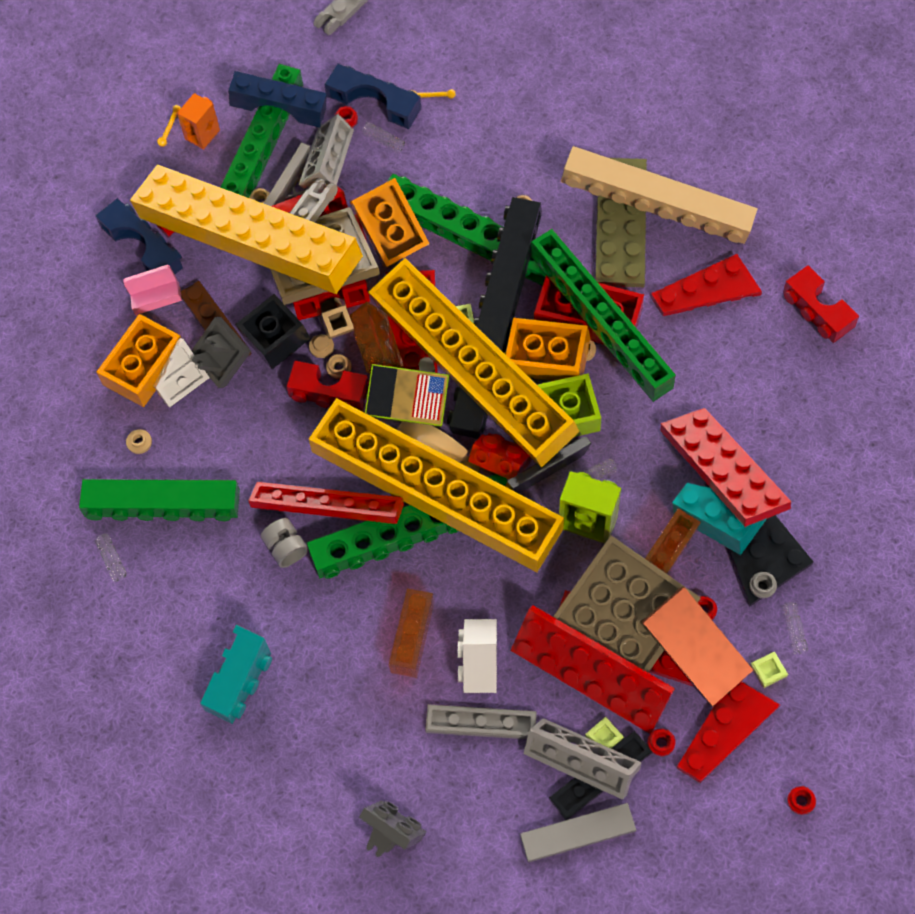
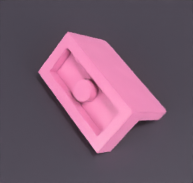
(153, 289)

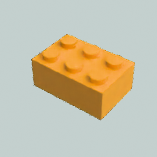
(389, 222)
(548, 348)
(138, 360)

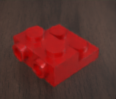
(499, 456)

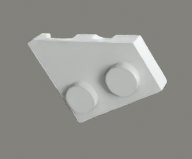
(179, 375)

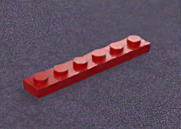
(326, 502)

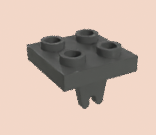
(220, 352)
(390, 828)

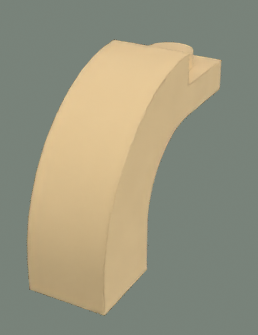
(335, 318)
(438, 441)

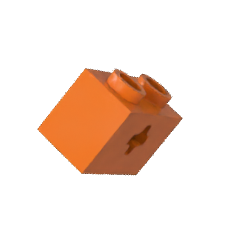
(198, 120)

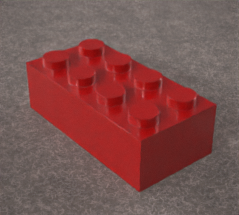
(554, 307)

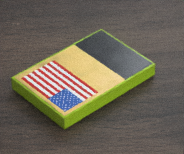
(407, 395)

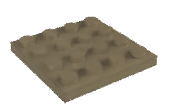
(344, 222)
(615, 599)

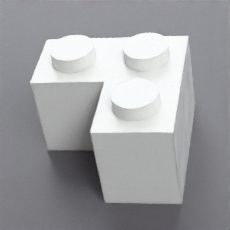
(479, 653)

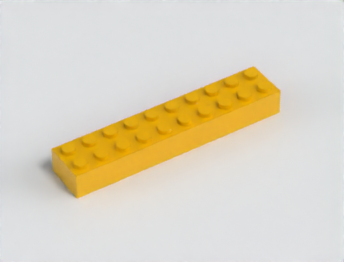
(247, 228)
(474, 363)
(437, 485)

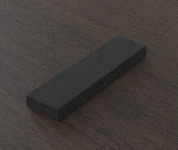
(560, 460)
(578, 794)

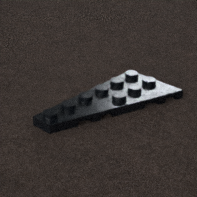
(772, 552)

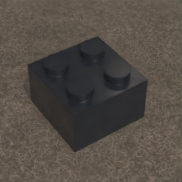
(273, 331)

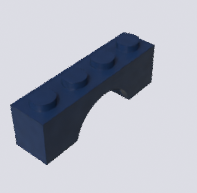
(347, 85)
(254, 91)
(122, 223)

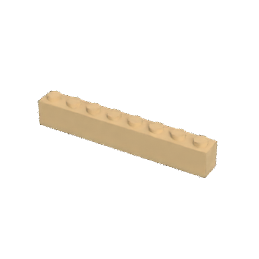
(658, 195)

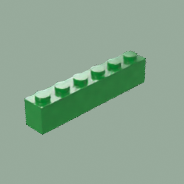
(159, 499)

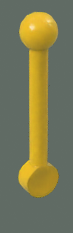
(450, 94)
(162, 140)

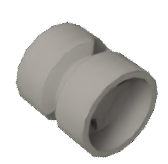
(284, 543)

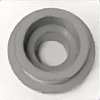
(766, 578)

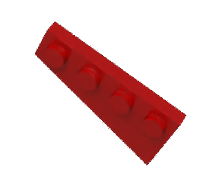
(715, 284)
(726, 729)

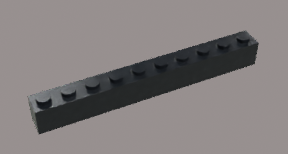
(500, 301)

